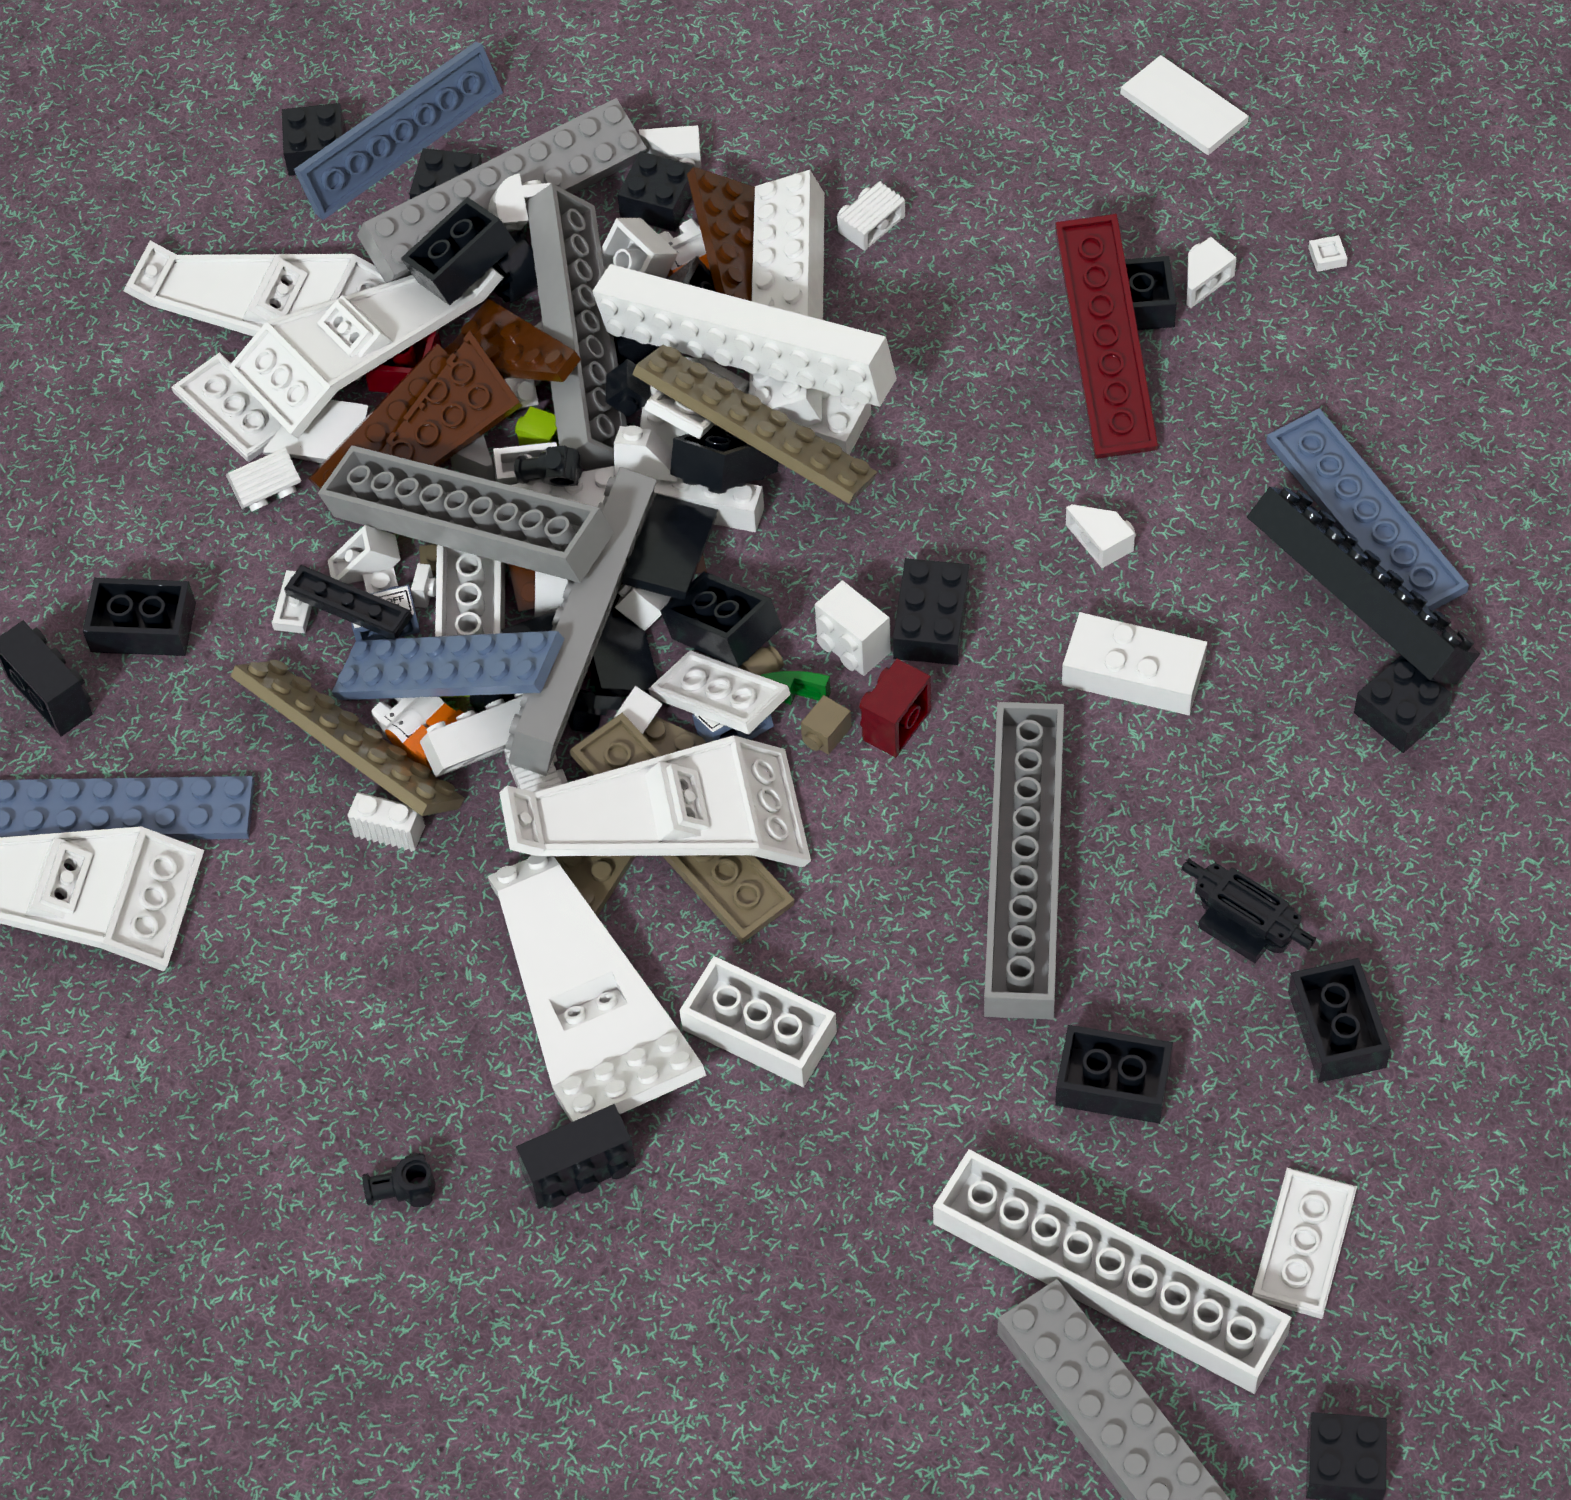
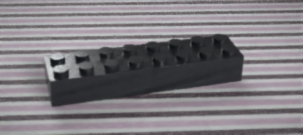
(1364, 585)

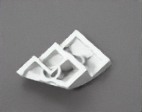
(324, 433)

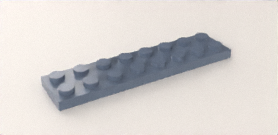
(398, 131)
(1364, 506)
(448, 666)
(168, 805)

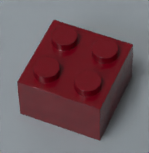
(391, 372)
(895, 707)

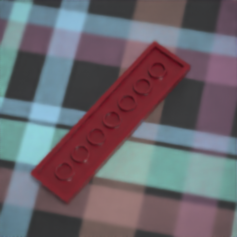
(1106, 336)

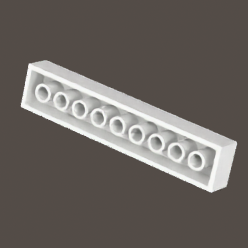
(789, 275)
(746, 335)
(1112, 1271)

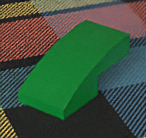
(802, 683)

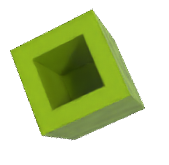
(536, 427)

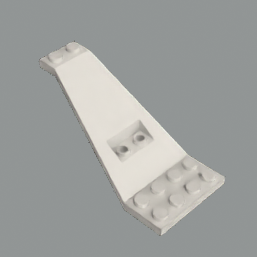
(238, 288)
(313, 353)
(691, 802)
(120, 897)
(590, 1007)

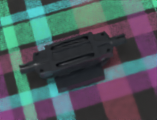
(1245, 912)

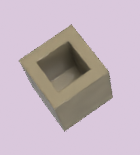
(825, 725)

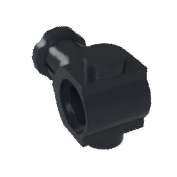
(554, 467)
(399, 1183)

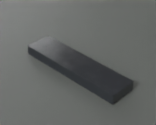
(348, 602)

